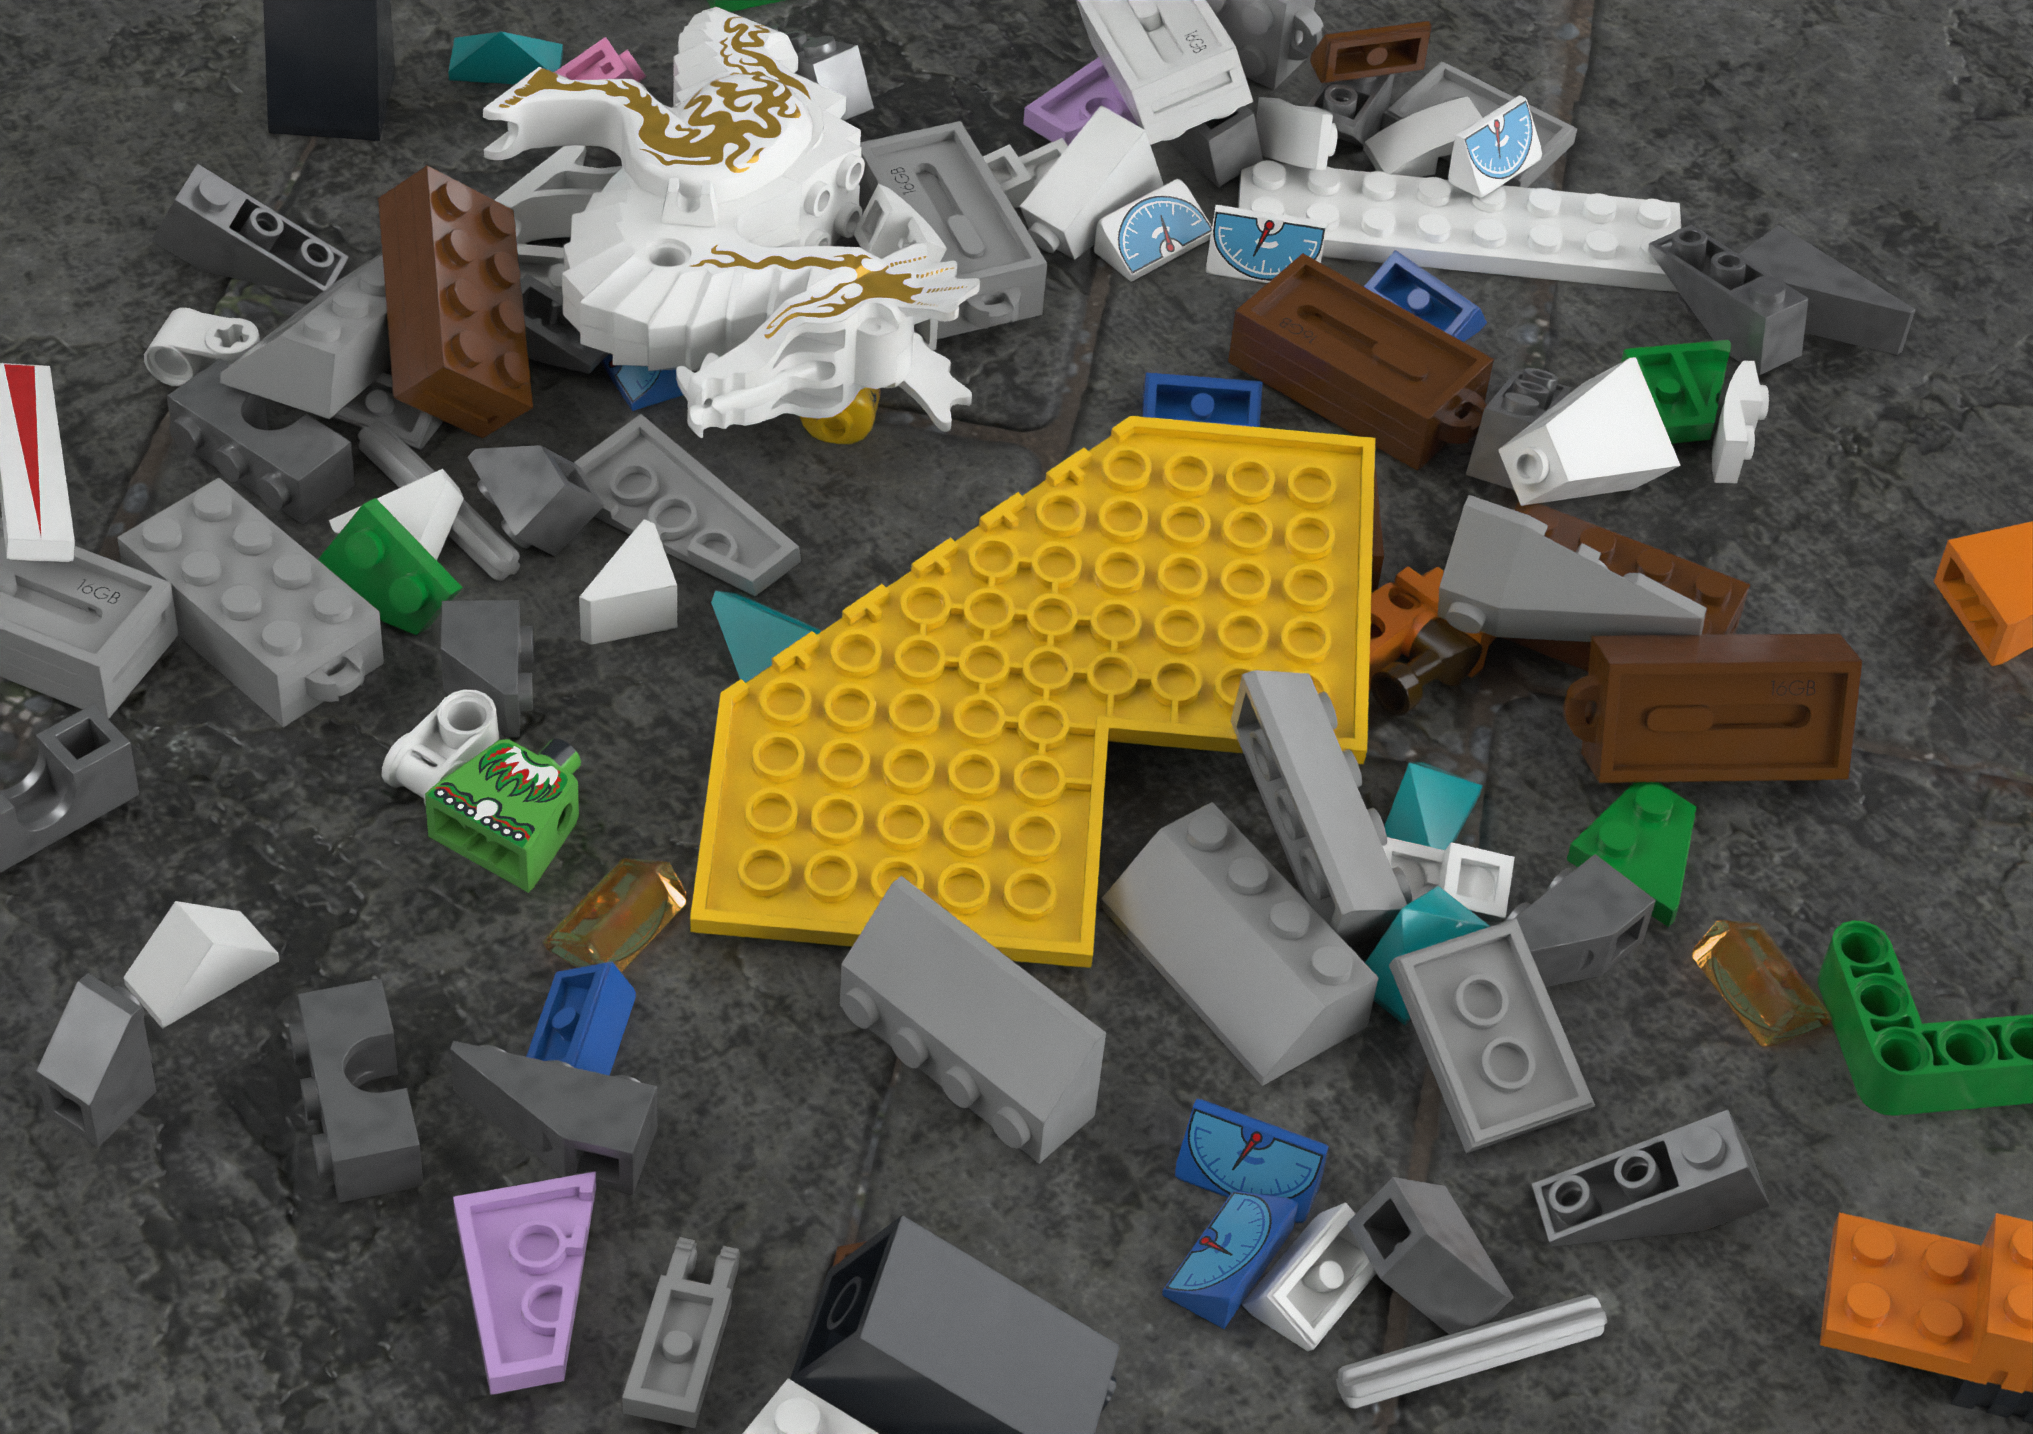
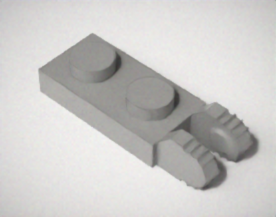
(681, 1339)

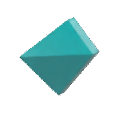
(501, 57)
(755, 631)
(1431, 806)
(1418, 925)

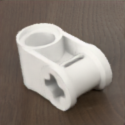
(194, 341)
(442, 742)

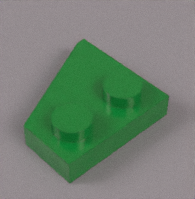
(1684, 385)
(390, 569)
(1645, 840)

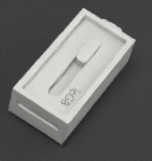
(1167, 62)

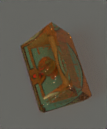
(619, 915)
(1759, 982)

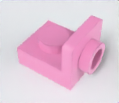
(602, 63)

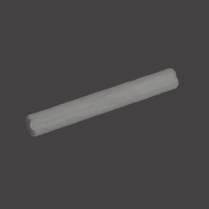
(468, 529)
(1470, 1351)

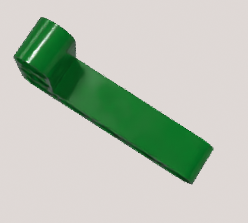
(1910, 1064)

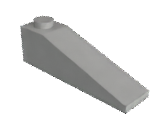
(1526, 586)

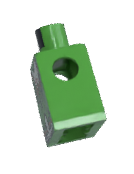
(508, 808)

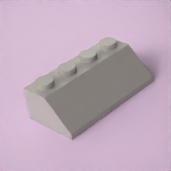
(324, 349)
(1317, 804)
(1241, 945)
(973, 1022)

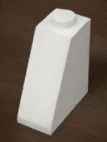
(1093, 177)

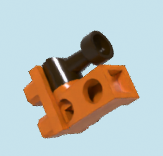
(1408, 624)

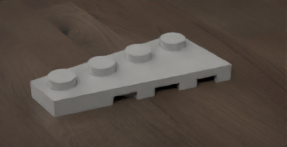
(696, 515)

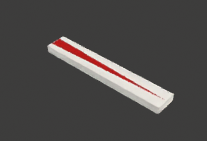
(32, 468)

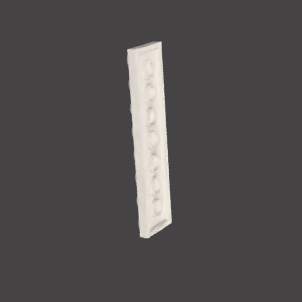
(1445, 227)

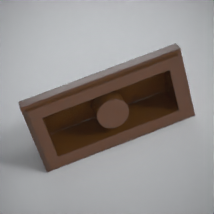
(1371, 52)

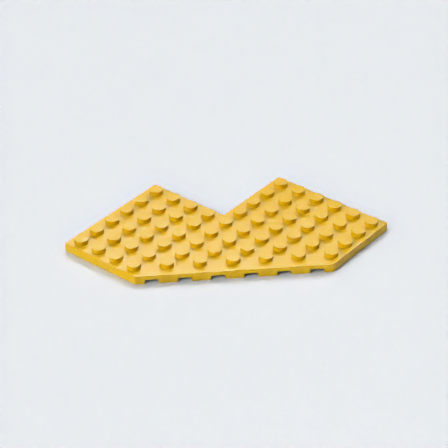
(975, 698)

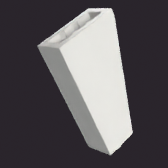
(1592, 441)

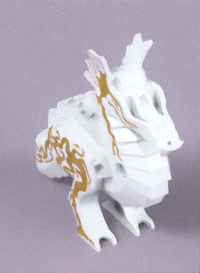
(725, 231)

